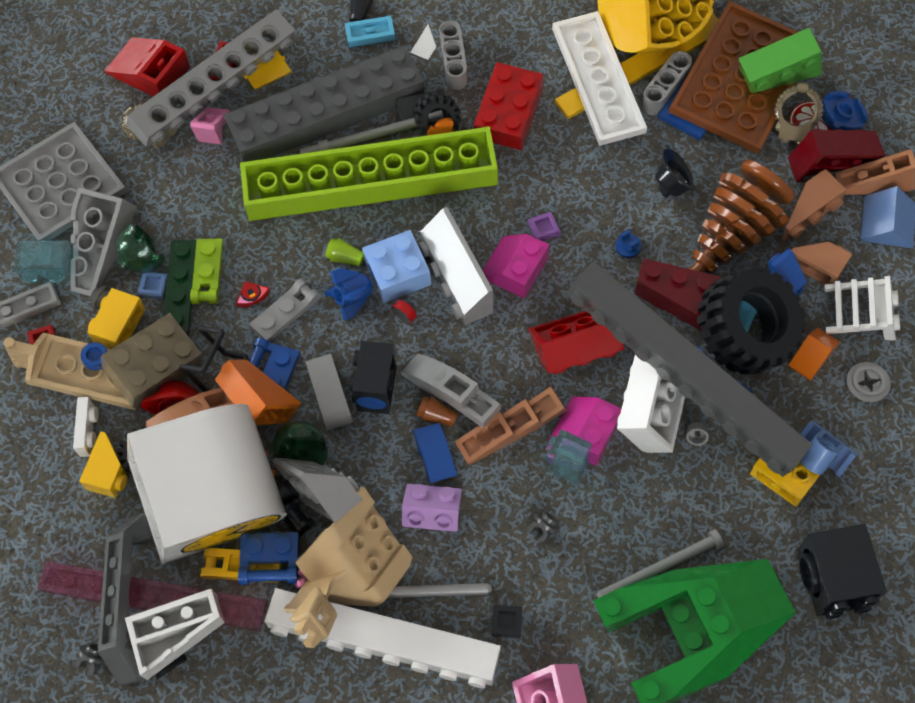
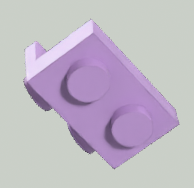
(431, 507)

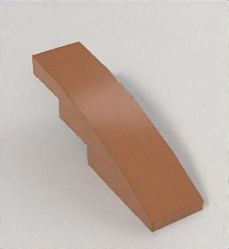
(510, 426)

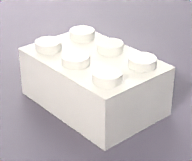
(650, 410)

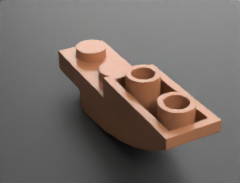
(197, 403)

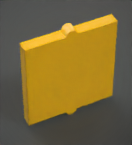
(269, 72)

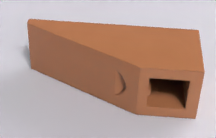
(817, 198)

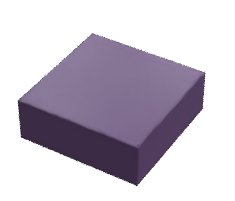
(544, 226)

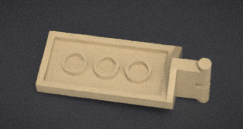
(57, 366)

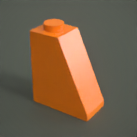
(252, 387)

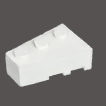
(172, 629)

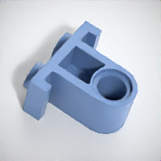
(825, 451)

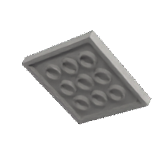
(47, 177)

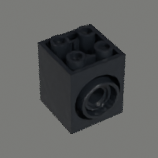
(841, 571)

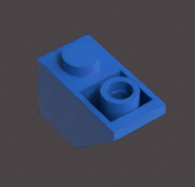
(788, 267)

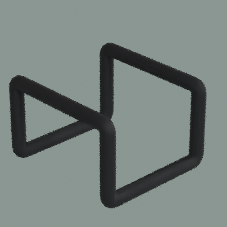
(216, 346)

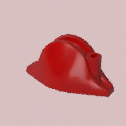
(168, 395)

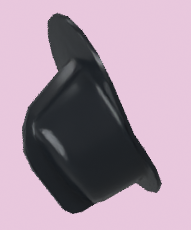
(674, 175)

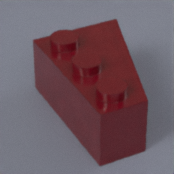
(834, 151)
(673, 289)

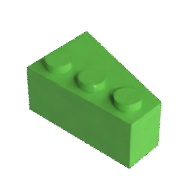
(782, 62)

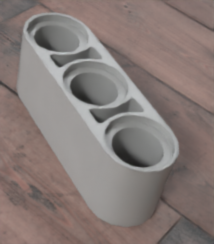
(453, 55)
(666, 82)
(329, 392)

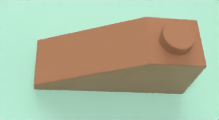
(880, 175)

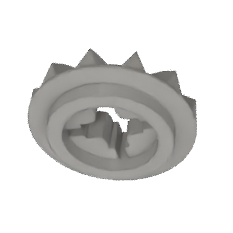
(873, 373)

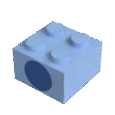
(396, 266)

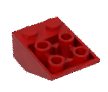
(149, 64)

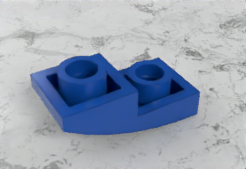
(434, 452)

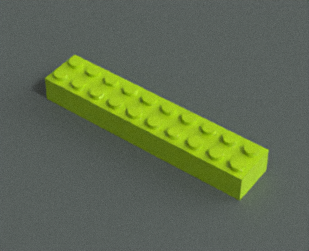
(368, 173)

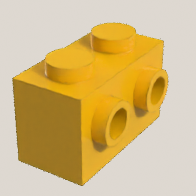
(116, 318)
(792, 486)

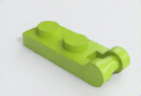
(207, 271)

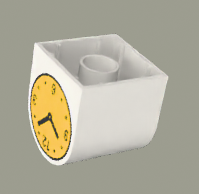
(203, 480)

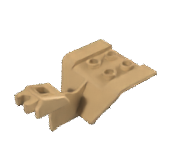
(347, 565)

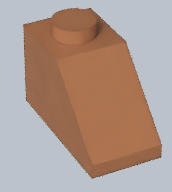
(822, 261)

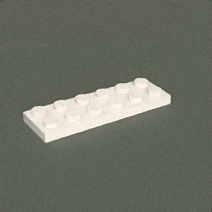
(599, 78)

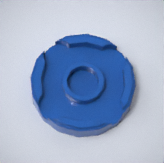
(843, 111)

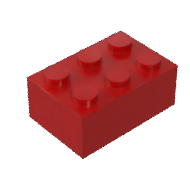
(510, 104)

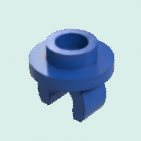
(628, 245)

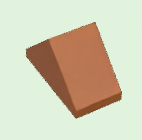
(813, 353)

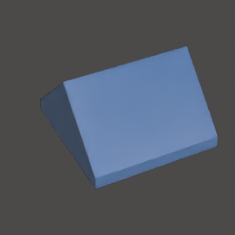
(888, 218)

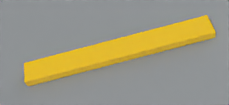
(639, 67)

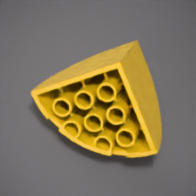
(653, 24)

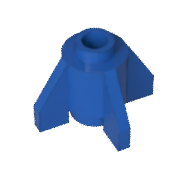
(350, 290)

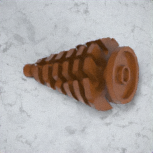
(741, 214)

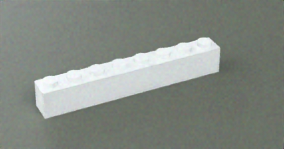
(397, 642)

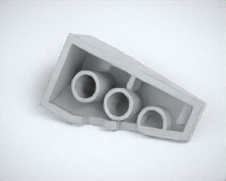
(96, 227)

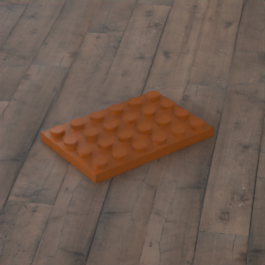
(715, 89)

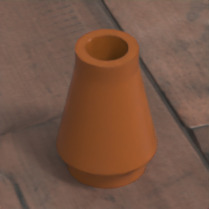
(436, 412)

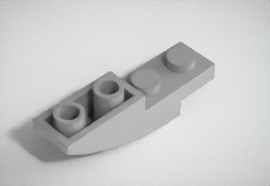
(452, 387)

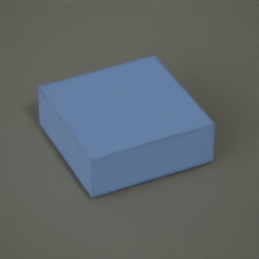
(153, 285)

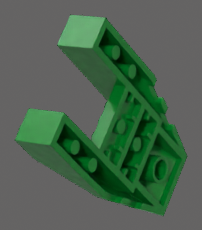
(715, 615)

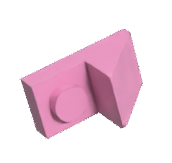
(208, 125)

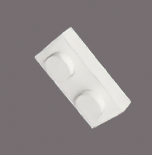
(84, 436)

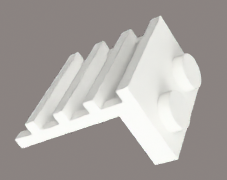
(881, 307)

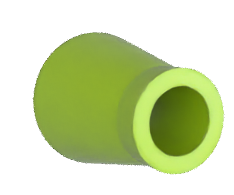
(342, 252)

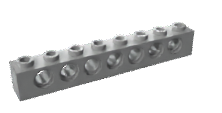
(272, 26)

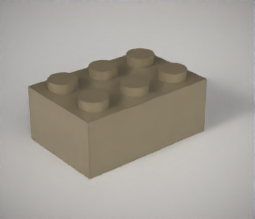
(150, 359)

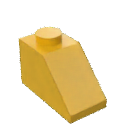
(103, 469)

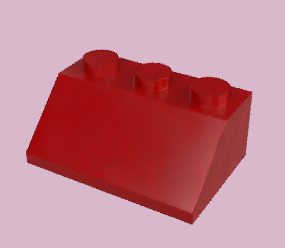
(572, 342)

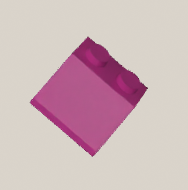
(517, 263)
(592, 421)

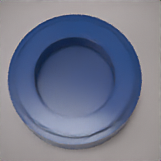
(92, 354)

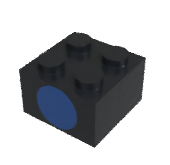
(374, 377)

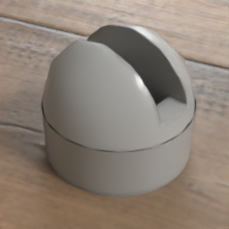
(690, 433)

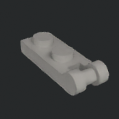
(285, 310)

